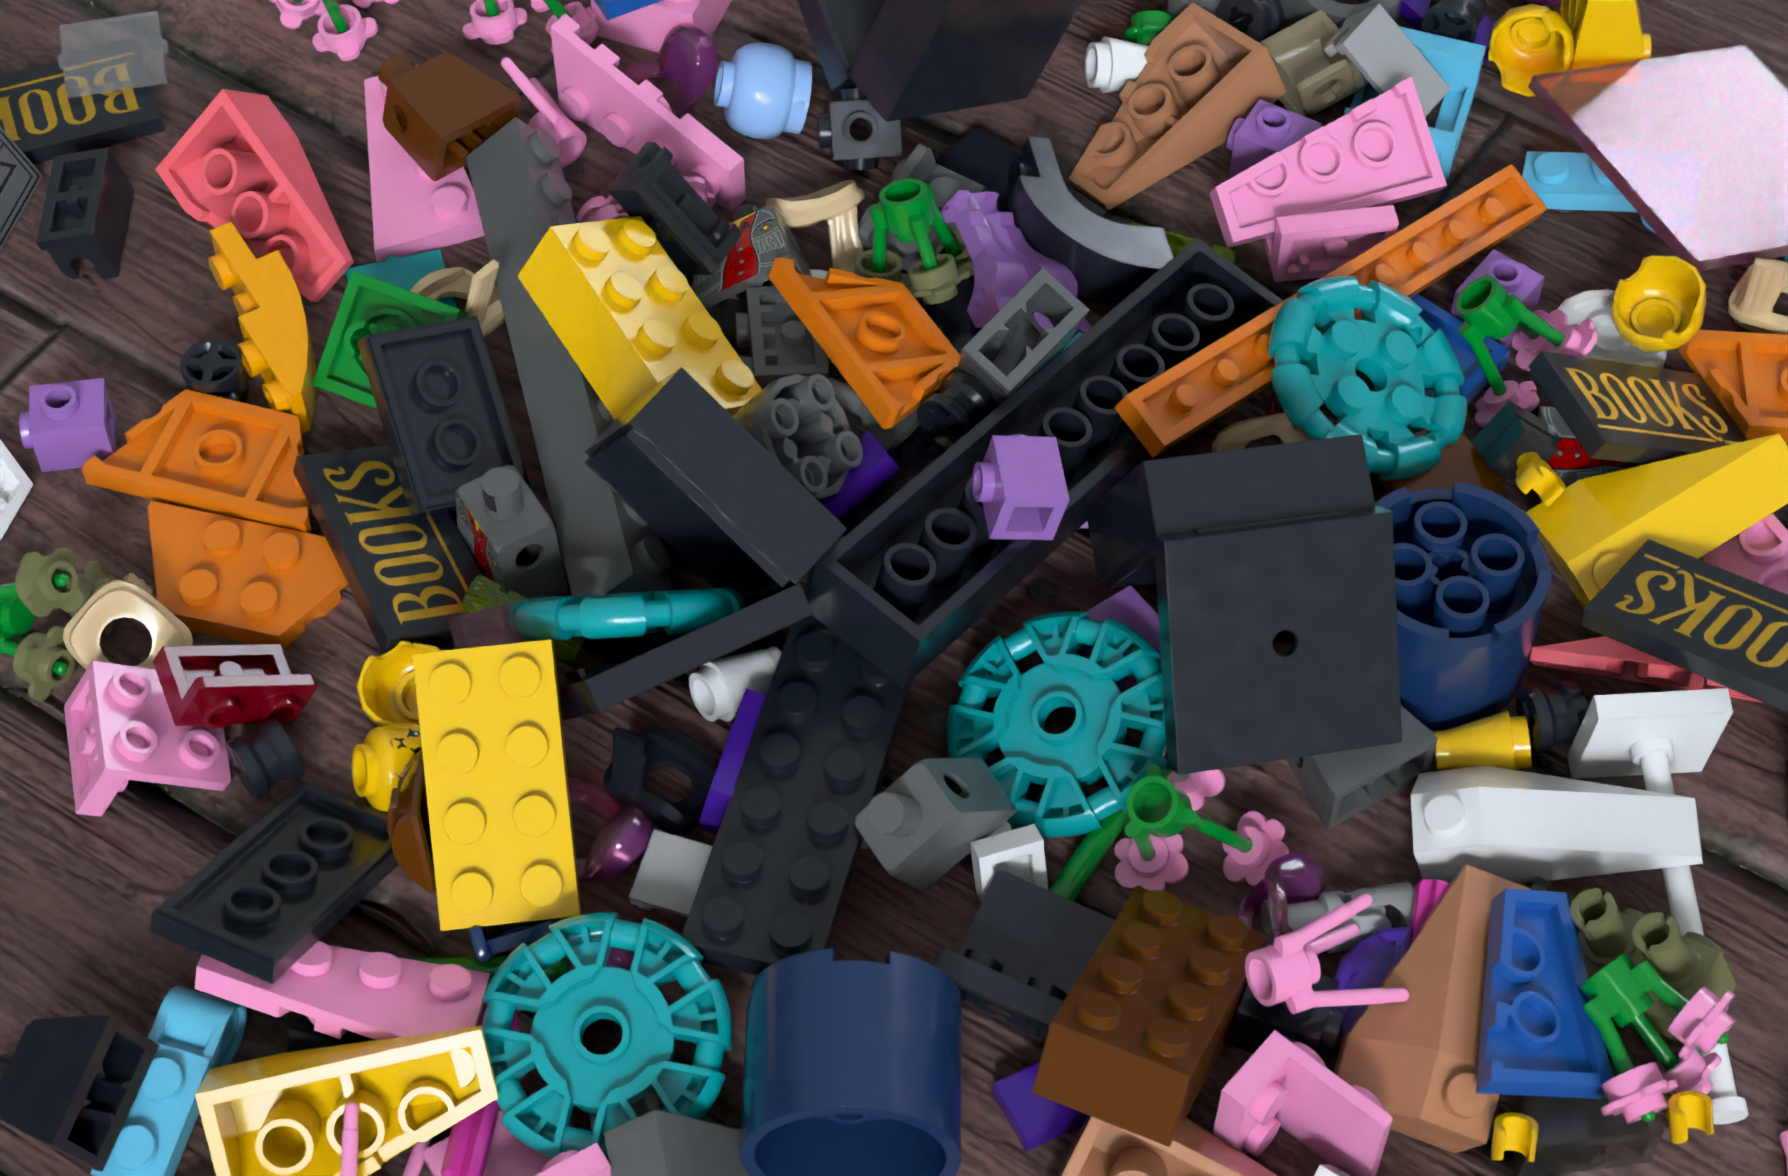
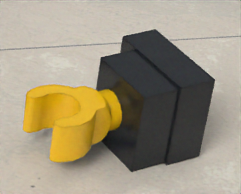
(1519, 448)

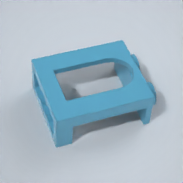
(1460, 68)

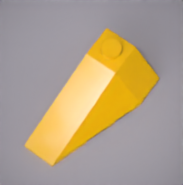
(1677, 502)
(288, 1107)

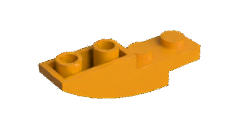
(270, 321)

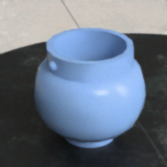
(764, 91)

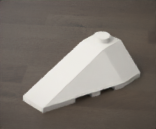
(1546, 826)

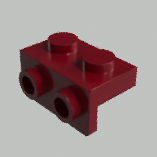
(231, 684)

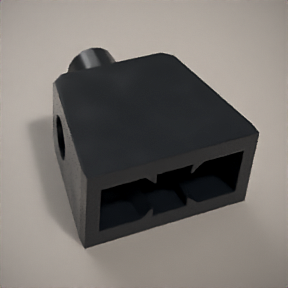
(74, 1083)

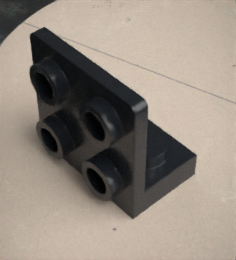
(1024, 953)

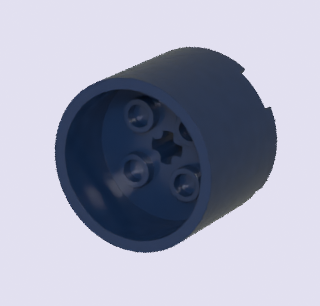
(1465, 600)
(852, 1069)

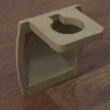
(1307, 71)

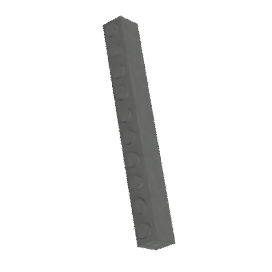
(600, 536)

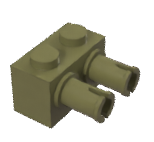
(1680, 960)

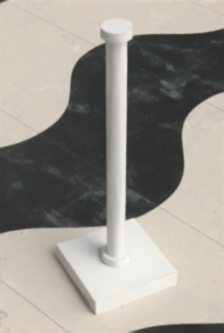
(1653, 738)

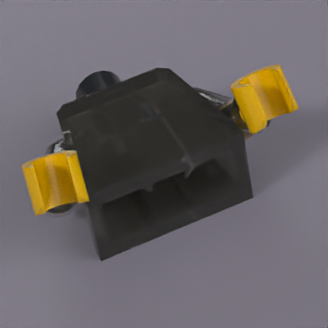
(1574, 1135)

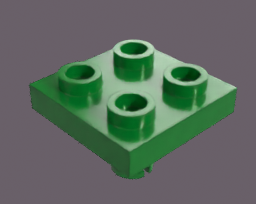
(369, 309)

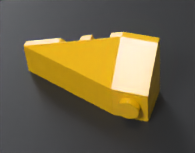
(1605, 32)

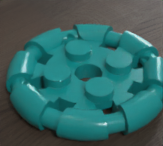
(1388, 346)
(624, 613)
(1094, 740)
(595, 992)

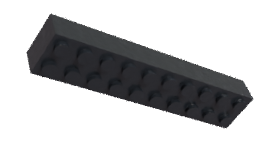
(925, 557)

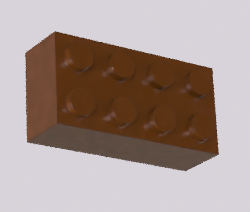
(1148, 1015)

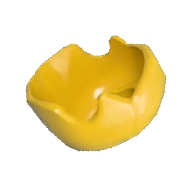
(1530, 43)
(1659, 304)
(388, 685)

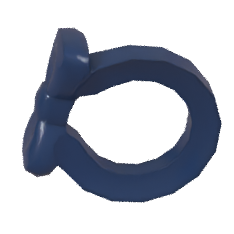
(509, 939)

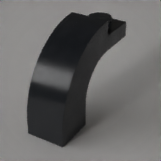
(1102, 254)

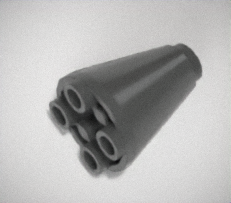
(804, 431)

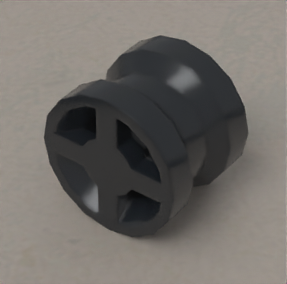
(1263, 16)
(1454, 18)
(212, 361)
(955, 410)
(1552, 714)
(264, 759)

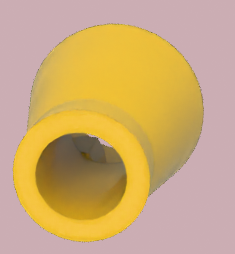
(1488, 741)

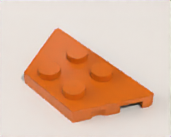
(872, 336)
(1746, 376)
(212, 460)
(241, 575)

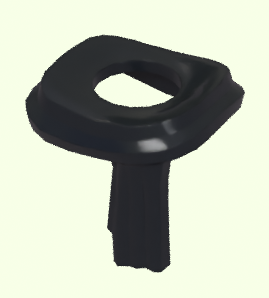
(655, 749)

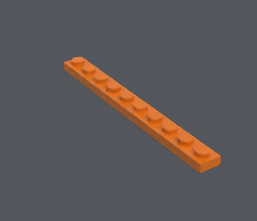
(1408, 261)

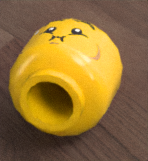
(381, 760)

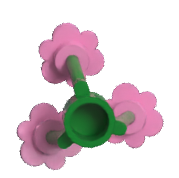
(1495, 314)
(1163, 807)

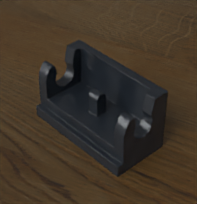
(674, 211)
(86, 212)

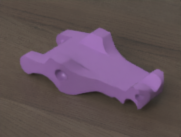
(999, 256)

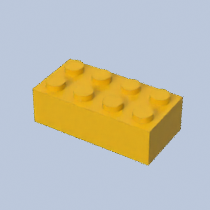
(630, 314)
(497, 784)

